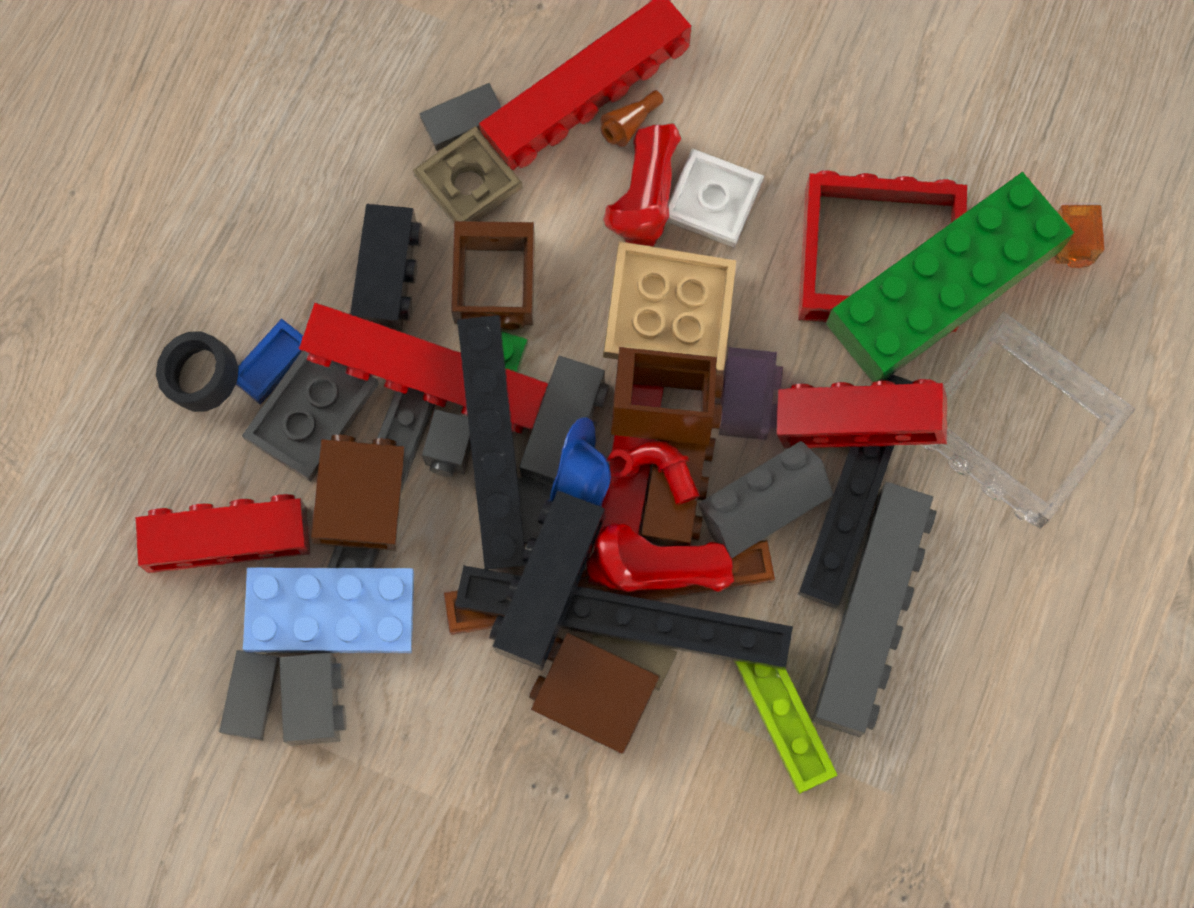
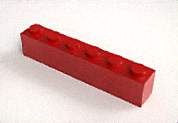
(587, 83)
(407, 362)

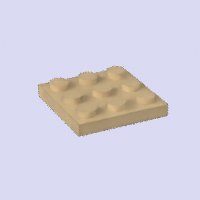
(669, 302)

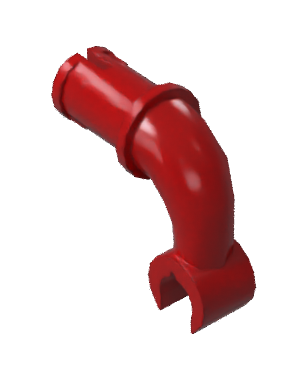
(669, 462)

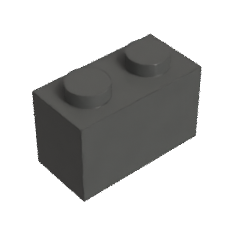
(311, 699)

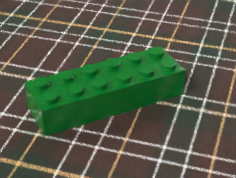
(949, 278)

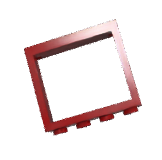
(863, 187)

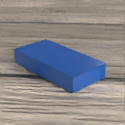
(269, 361)

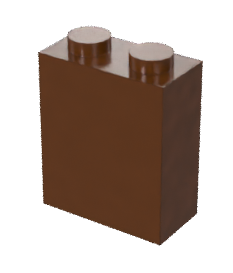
(358, 493)
(593, 692)

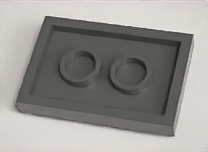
(308, 407)

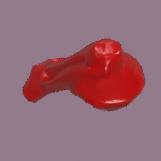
(644, 208)
(632, 563)

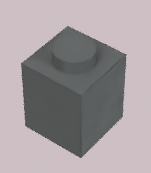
(447, 444)

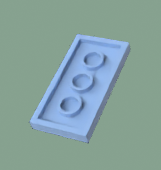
(329, 610)

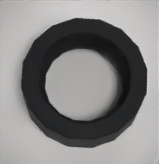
(173, 359)

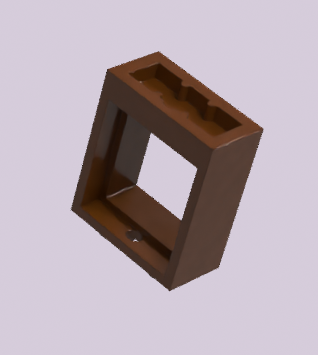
(493, 237)
(671, 371)

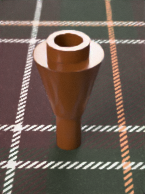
(623, 123)

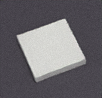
(713, 197)

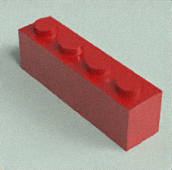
(863, 414)
(222, 534)

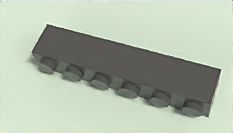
(873, 610)

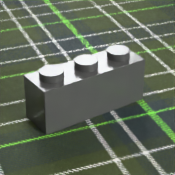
(570, 395)
(766, 499)

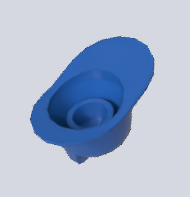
(582, 468)

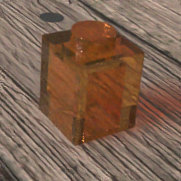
(1088, 239)

